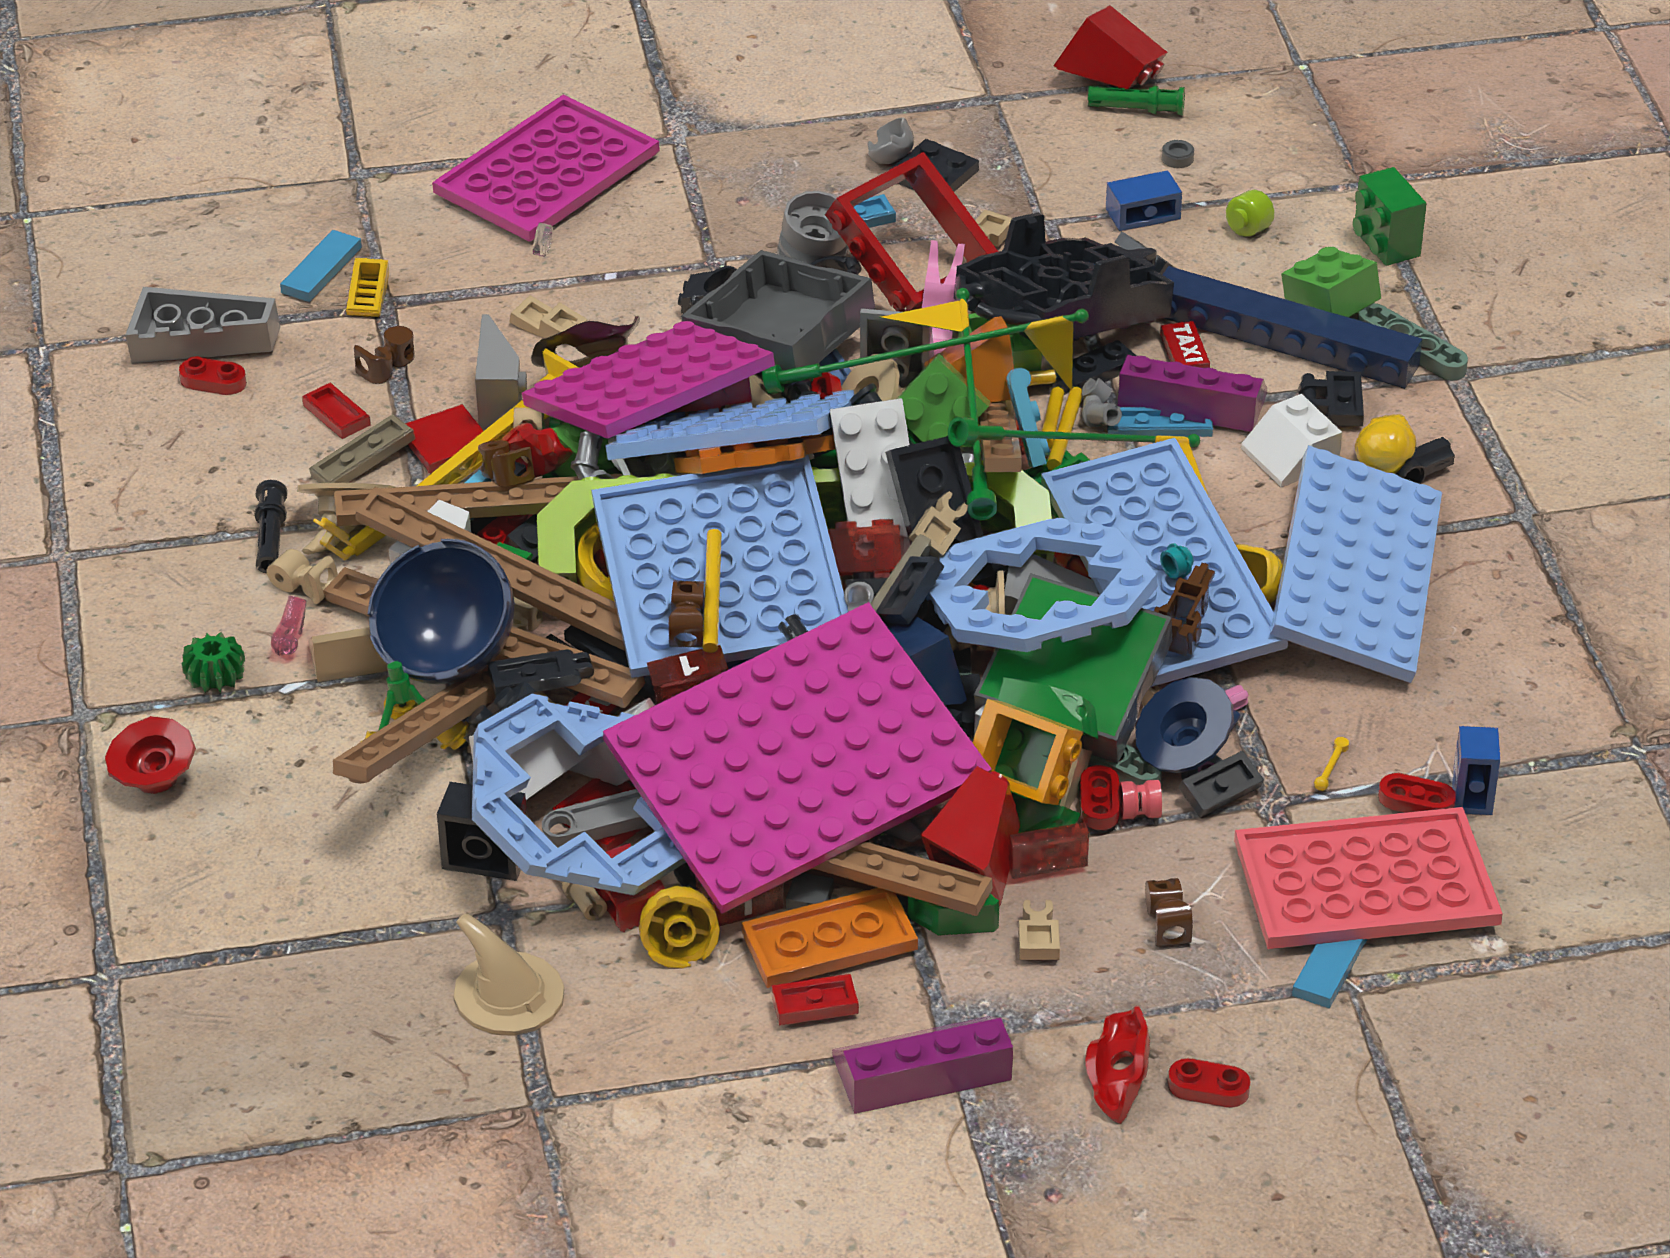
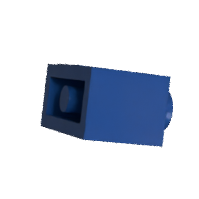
(1143, 200)
(1476, 769)

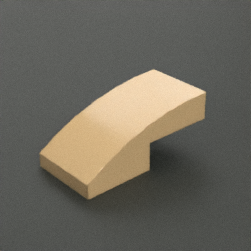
(543, 320)

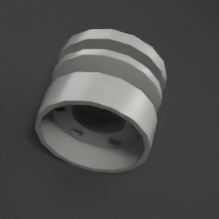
(807, 231)

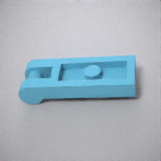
(1027, 415)

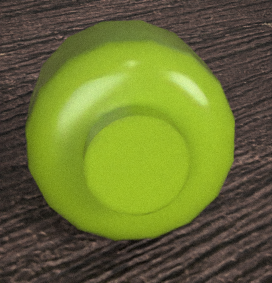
(1250, 213)

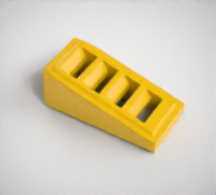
(368, 269)

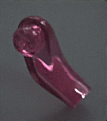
(288, 631)

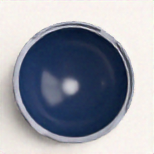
(441, 611)

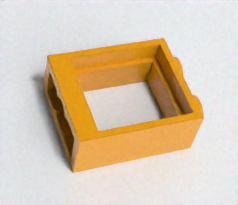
(1064, 751)

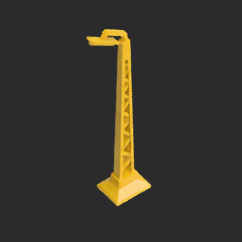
(451, 472)

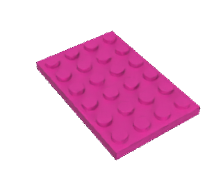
(546, 167)
(647, 379)

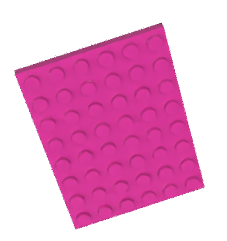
(794, 756)

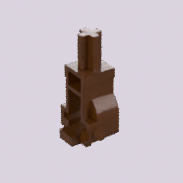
(1189, 602)

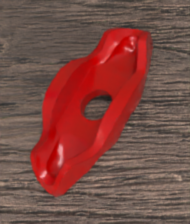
(545, 446)
(1122, 1036)

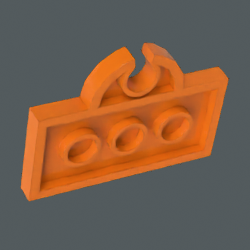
(752, 454)

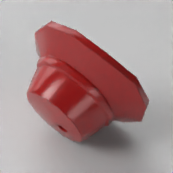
(150, 754)

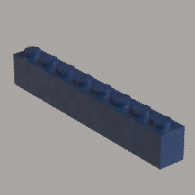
(1294, 328)

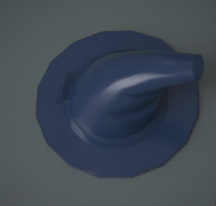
(1185, 725)

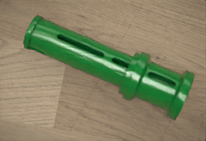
(1152, 99)

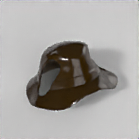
(589, 338)

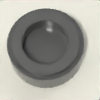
(1177, 154)

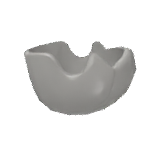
(893, 143)

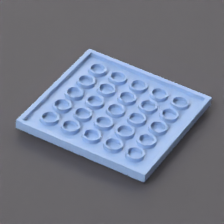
(731, 427)
(772, 556)

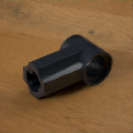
(1427, 460)

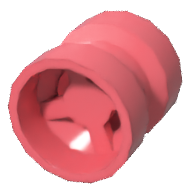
(1149, 799)

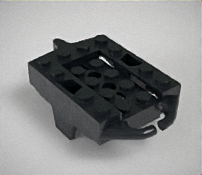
(1059, 276)

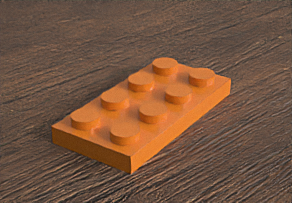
(829, 936)

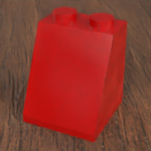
(1112, 51)
(976, 829)

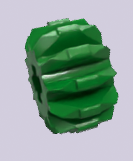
(213, 662)

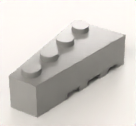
(200, 324)

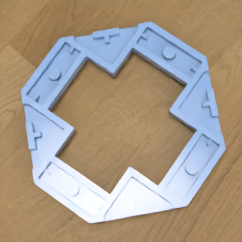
(1112, 560)
(500, 777)

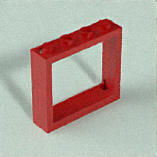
(938, 199)

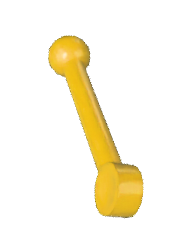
(1341, 745)

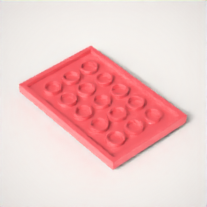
(1366, 878)

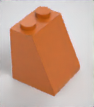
(990, 359)

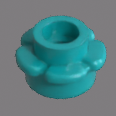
(1176, 561)

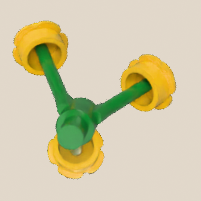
(404, 697)

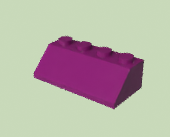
(1192, 391)
(925, 1063)

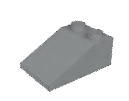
(887, 335)
(497, 375)

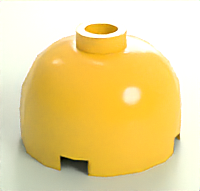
(678, 927)

